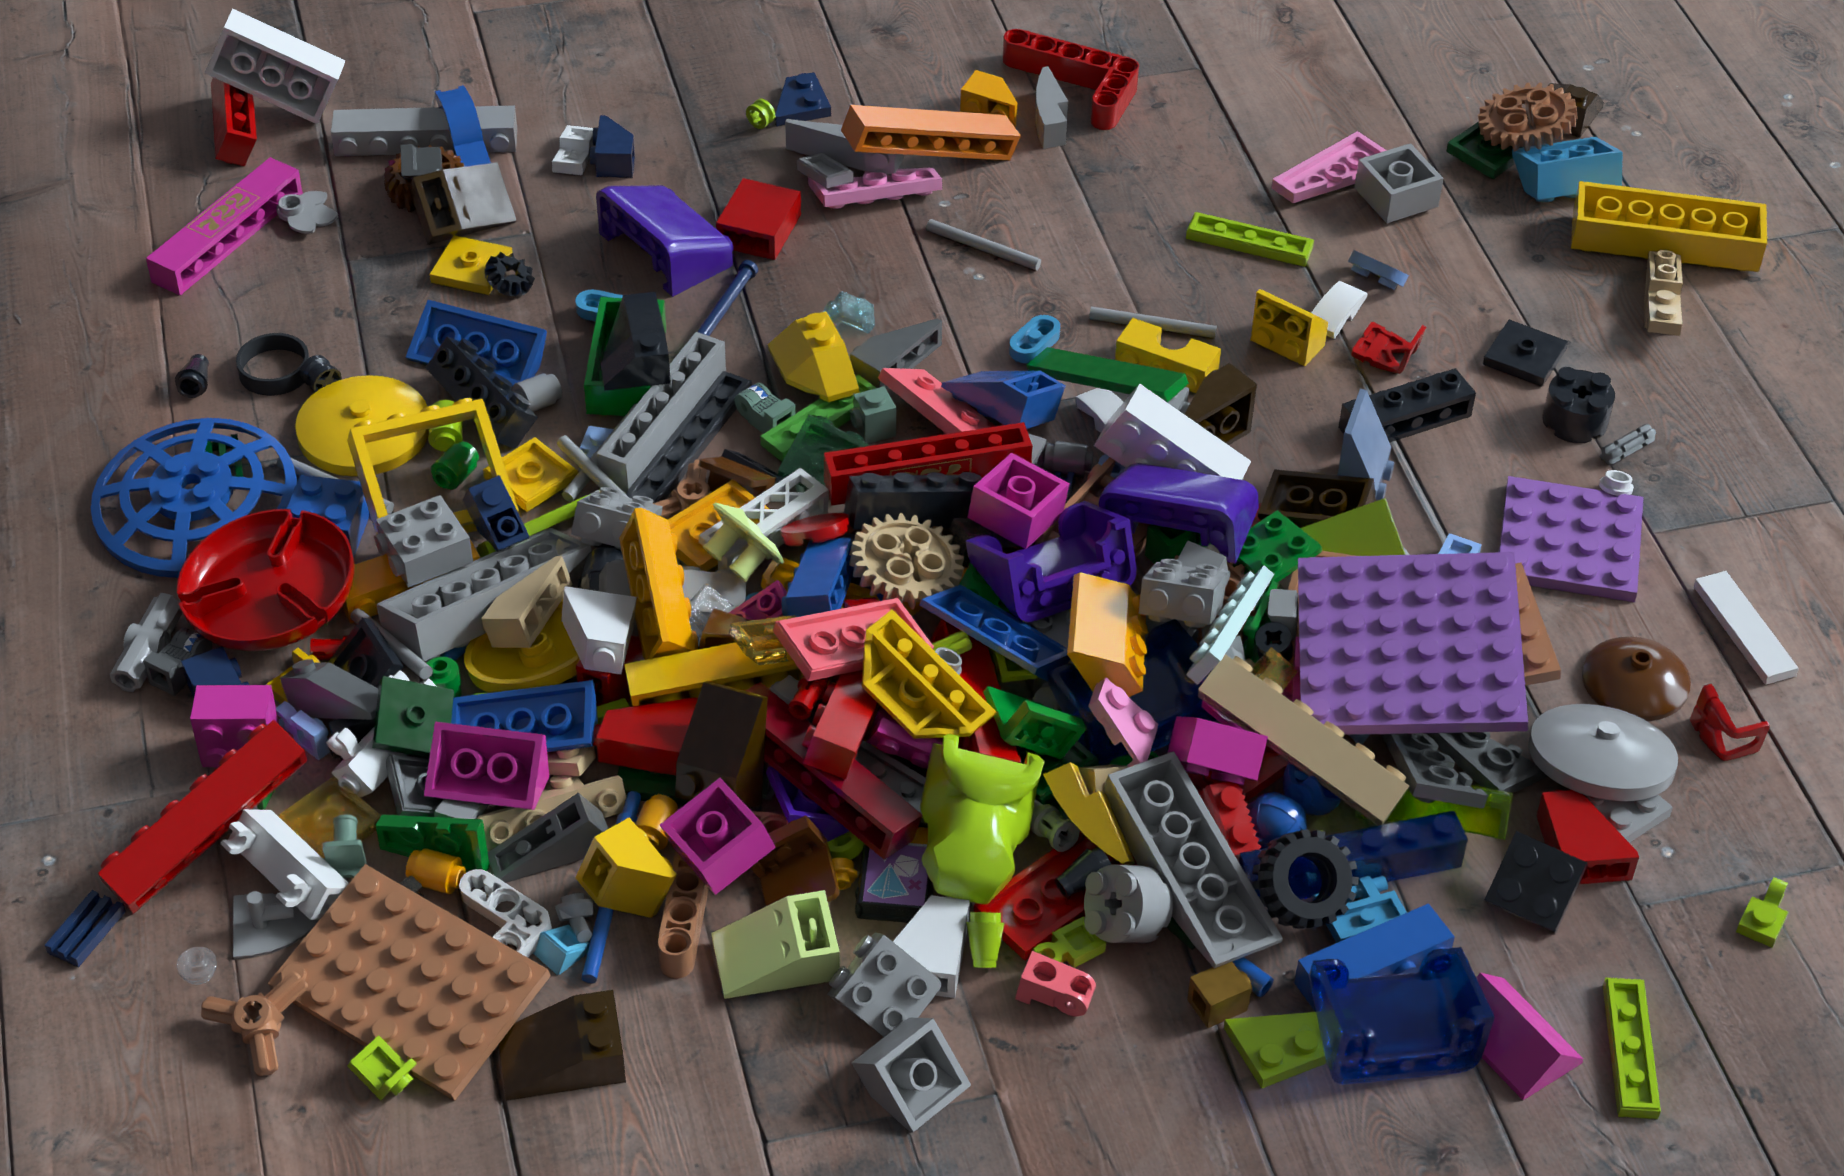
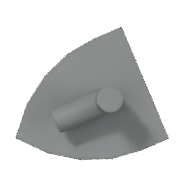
(265, 925)

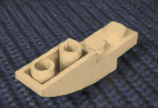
(1663, 293)

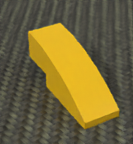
(1089, 811)

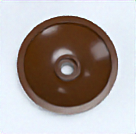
(1636, 677)

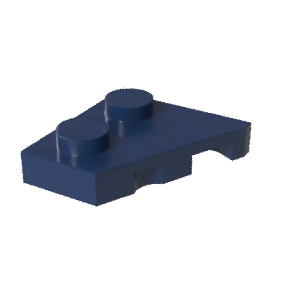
(802, 100)

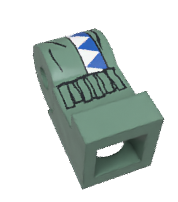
(763, 408)

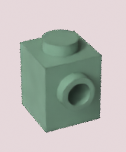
(874, 415)

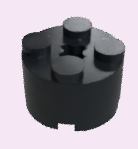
(1579, 405)

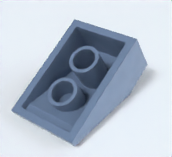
(1366, 446)

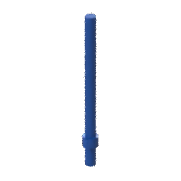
(605, 915)

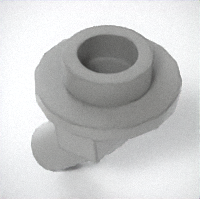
(575, 909)

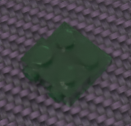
(811, 443)

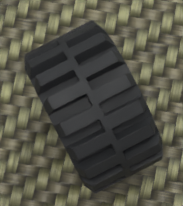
(1334, 872)

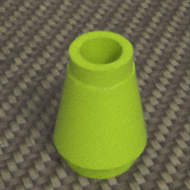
(985, 938)

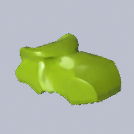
(975, 818)

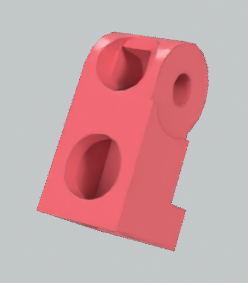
(1056, 985)

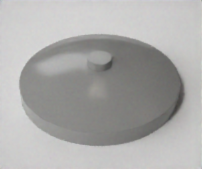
(1603, 752)

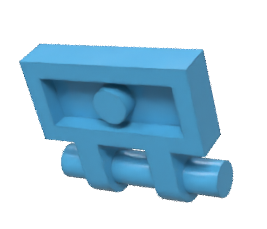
(1369, 911)

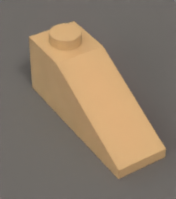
(526, 607)

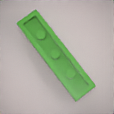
(781, 437)

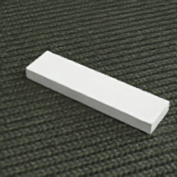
(1746, 627)

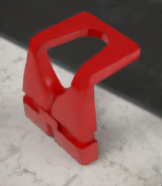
(1379, 344)
(1712, 718)

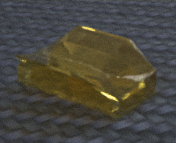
(759, 641)

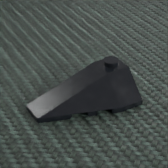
(636, 346)

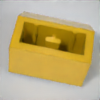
(1287, 328)
(626, 871)

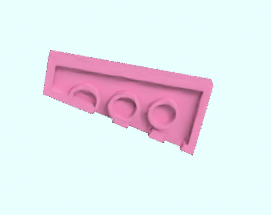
(1327, 170)
(878, 186)

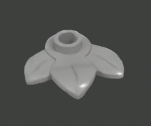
(306, 211)

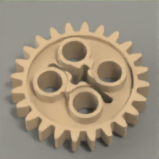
(905, 559)

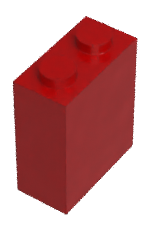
(760, 218)

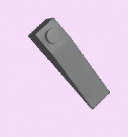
(827, 138)

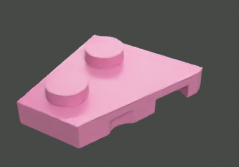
(1123, 720)

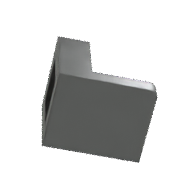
(419, 161)

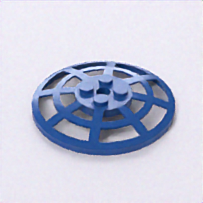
(180, 504)

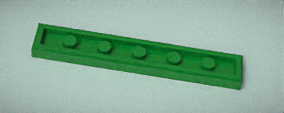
(1107, 373)

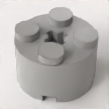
(1127, 904)

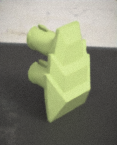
(737, 526)

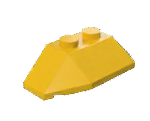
(814, 358)
(918, 683)

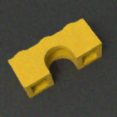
(1141, 346)

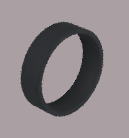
(265, 343)

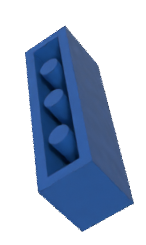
(820, 578)
(1384, 949)

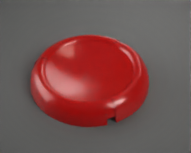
(266, 580)

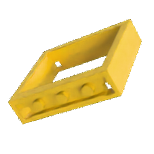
(428, 418)

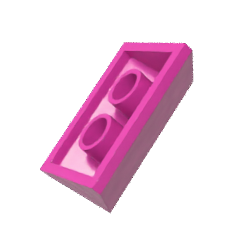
(487, 766)
(1521, 1042)

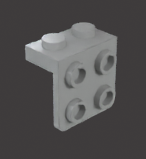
(883, 984)

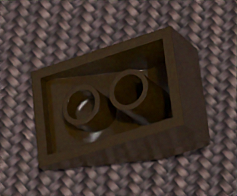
(1224, 404)
(1314, 496)
(724, 743)
(564, 1048)

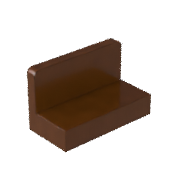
(724, 470)

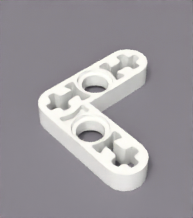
(512, 924)

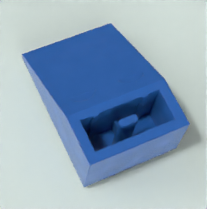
(1010, 395)

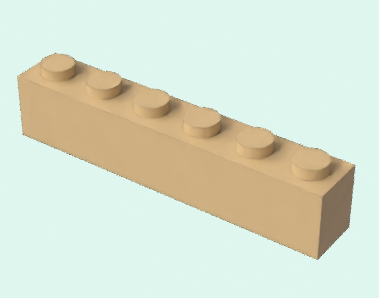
(1303, 740)

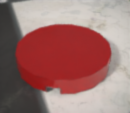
(815, 528)

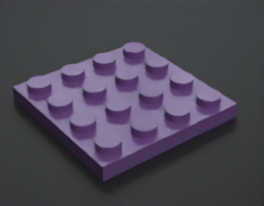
(1573, 537)

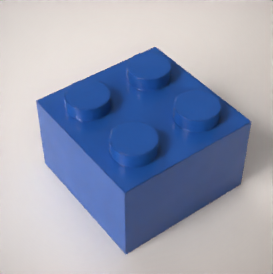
(335, 500)

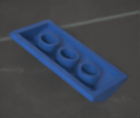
(508, 345)
(997, 630)
(558, 711)

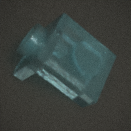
(852, 312)

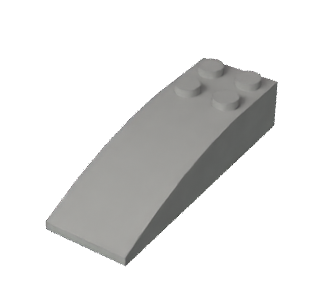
(450, 607)
(1178, 837)

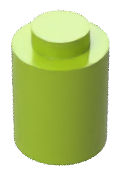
(446, 435)

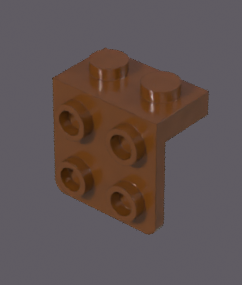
(797, 864)

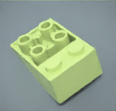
(778, 947)

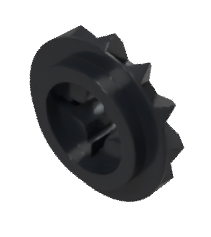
(512, 285)

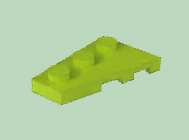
(1277, 1045)

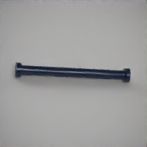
(747, 271)

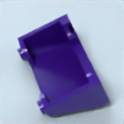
(668, 230)
(1185, 500)
(1040, 578)

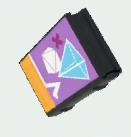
(893, 886)

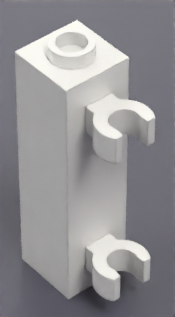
(362, 766)
(286, 862)

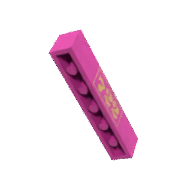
(222, 227)

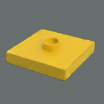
(464, 264)
(535, 473)

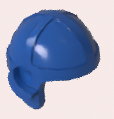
(1308, 792)
(1275, 816)

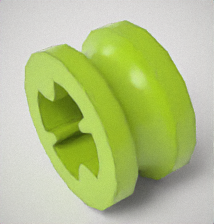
(760, 113)

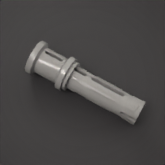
(1049, 824)

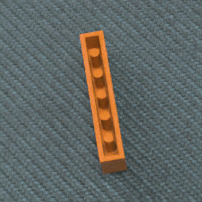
(930, 133)

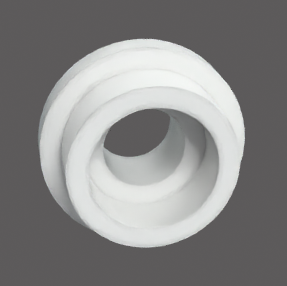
(1616, 483)

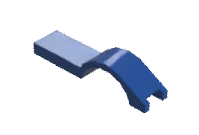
(463, 126)

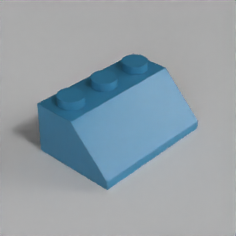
(1560, 167)

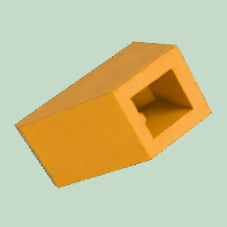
(988, 95)

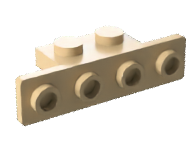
(604, 794)

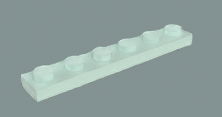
(1229, 623)

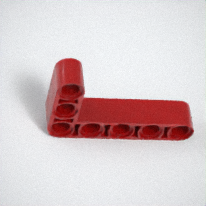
(1107, 73)

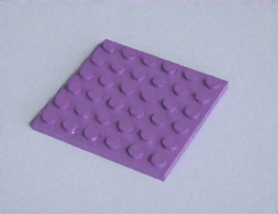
(1412, 643)

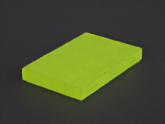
(1359, 532)

